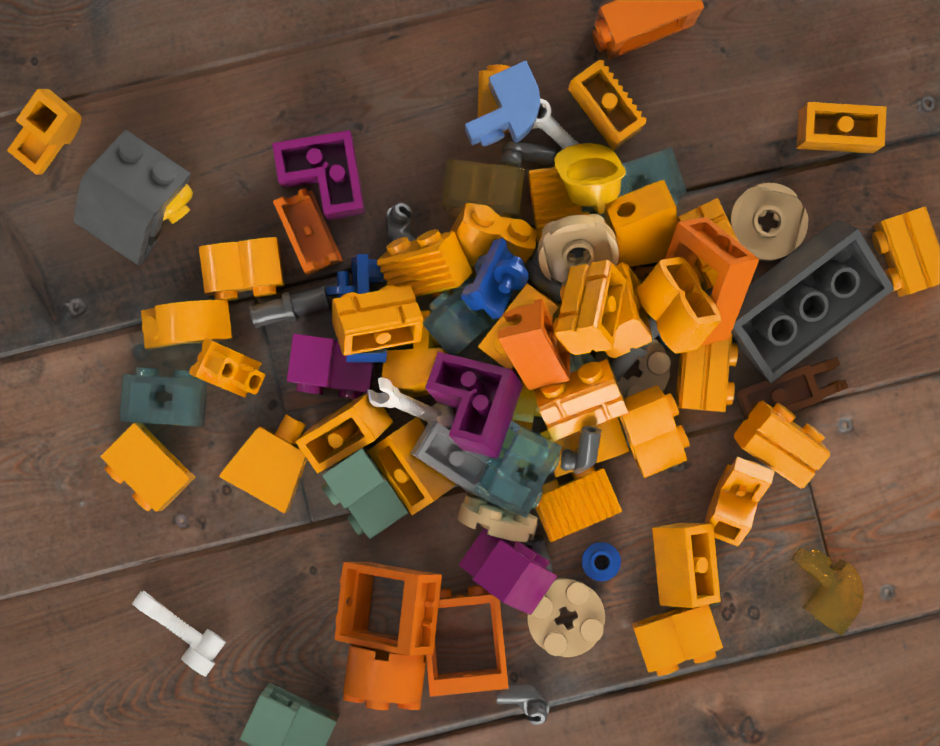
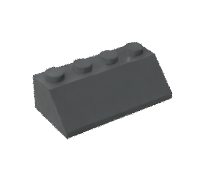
(808, 299)

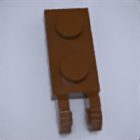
(792, 389)

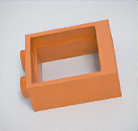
(636, 23)
(727, 257)
(418, 608)
(476, 679)

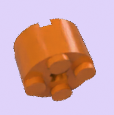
(383, 678)

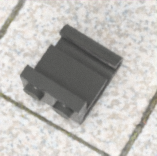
(127, 196)

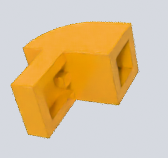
(46, 128)
(186, 323)
(412, 367)
(737, 499)

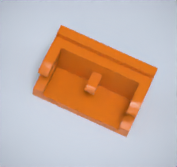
(308, 231)
(534, 347)

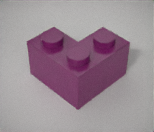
(327, 161)
(320, 364)
(484, 400)
(509, 571)

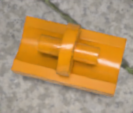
(228, 369)

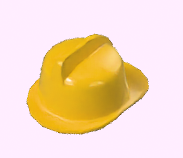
(590, 174)

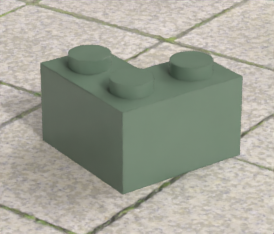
(365, 492)
(287, 721)

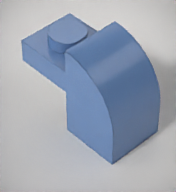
(518, 106)

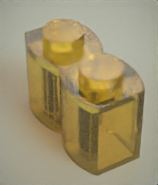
(483, 184)

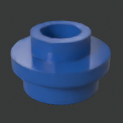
(592, 552)

